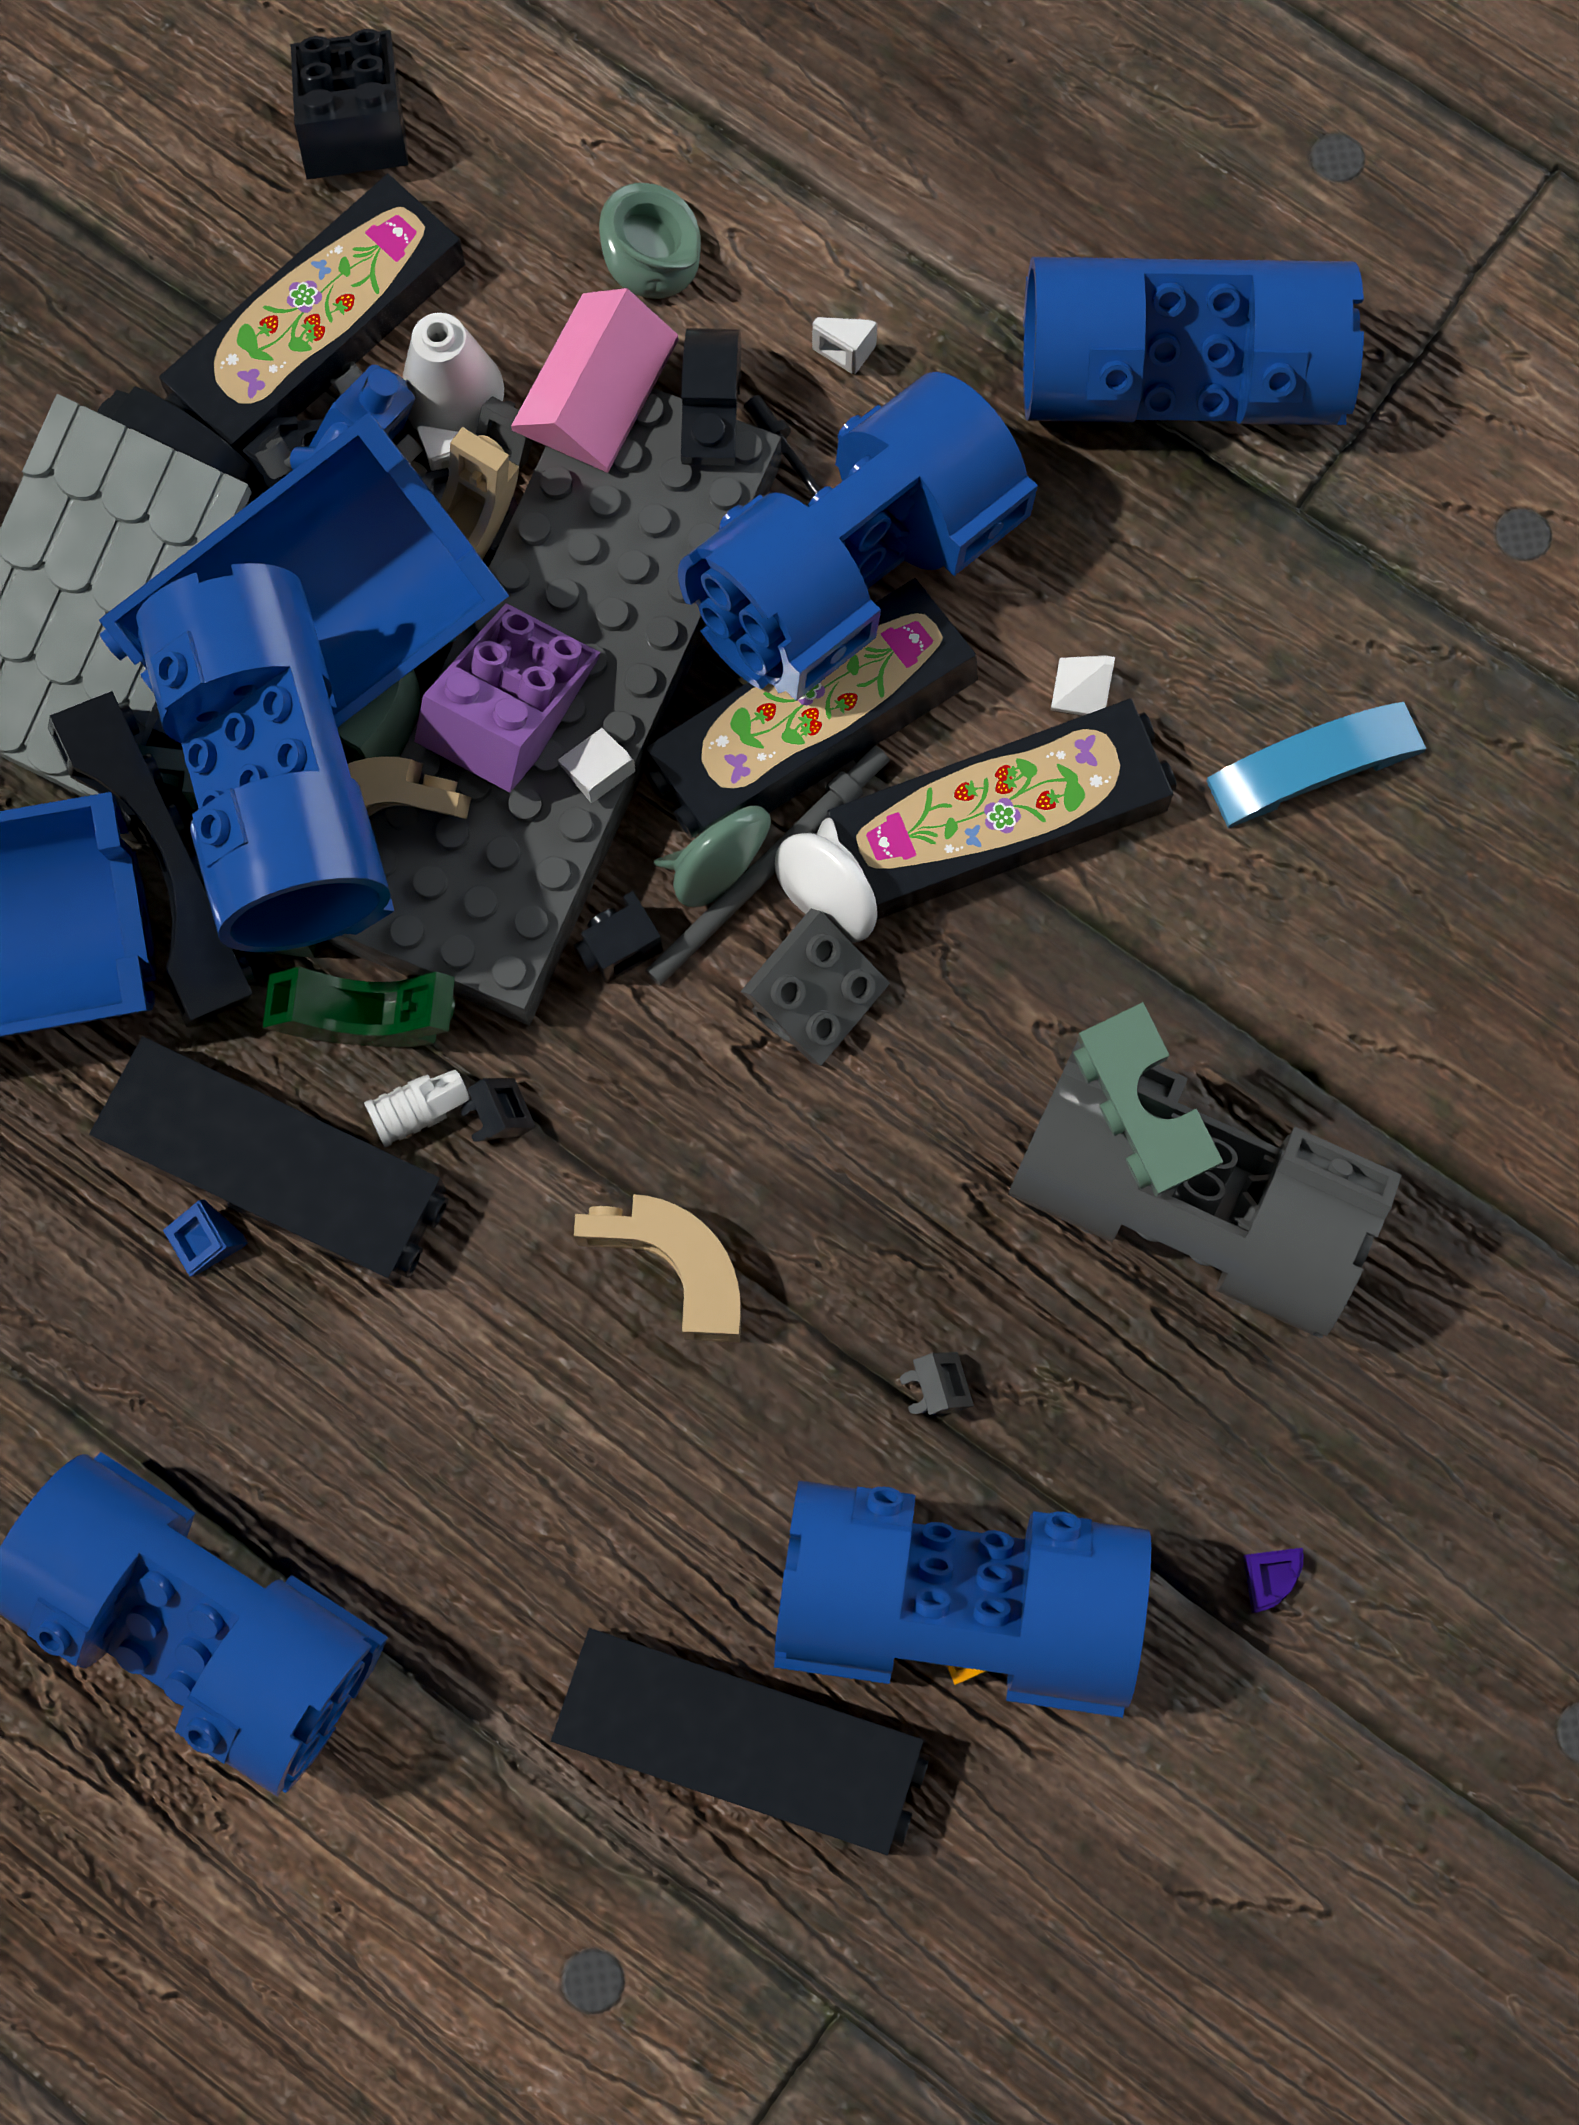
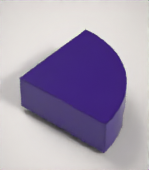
(1271, 1576)

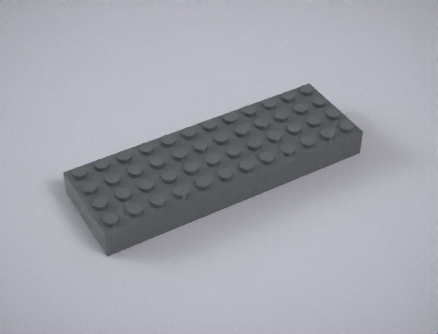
(601, 565)

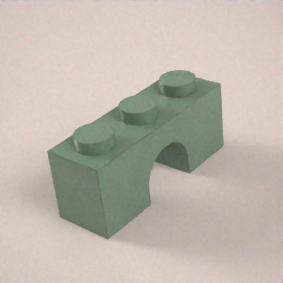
(1163, 1149)

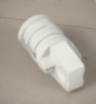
(416, 1105)

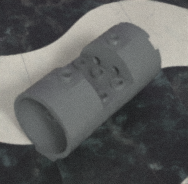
(1275, 1220)

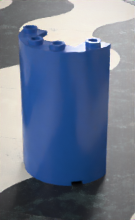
(373, 554)
(71, 917)

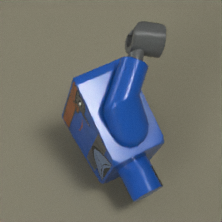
(373, 391)

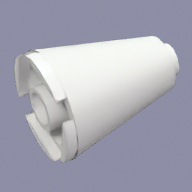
(448, 375)

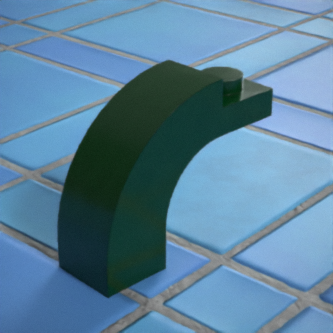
(358, 1011)

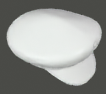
(827, 878)

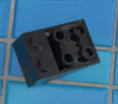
(347, 104)

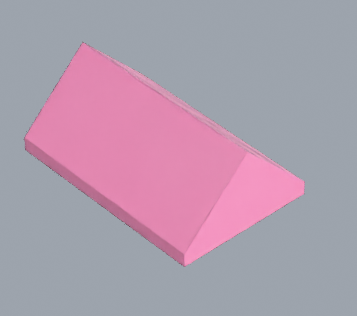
(597, 377)

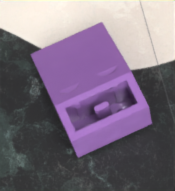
(504, 697)

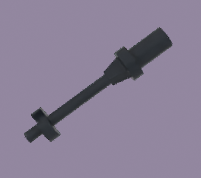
(766, 420)

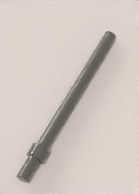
(840, 790)

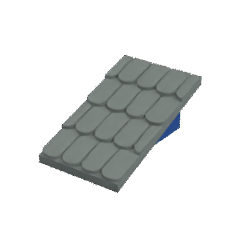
(81, 536)

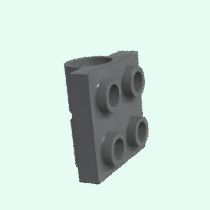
(814, 987)

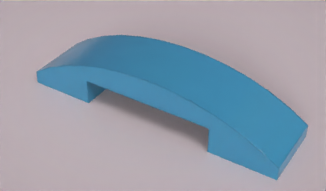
(1313, 760)

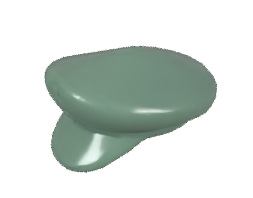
(650, 240)
(717, 856)

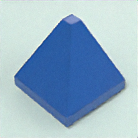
(203, 1237)

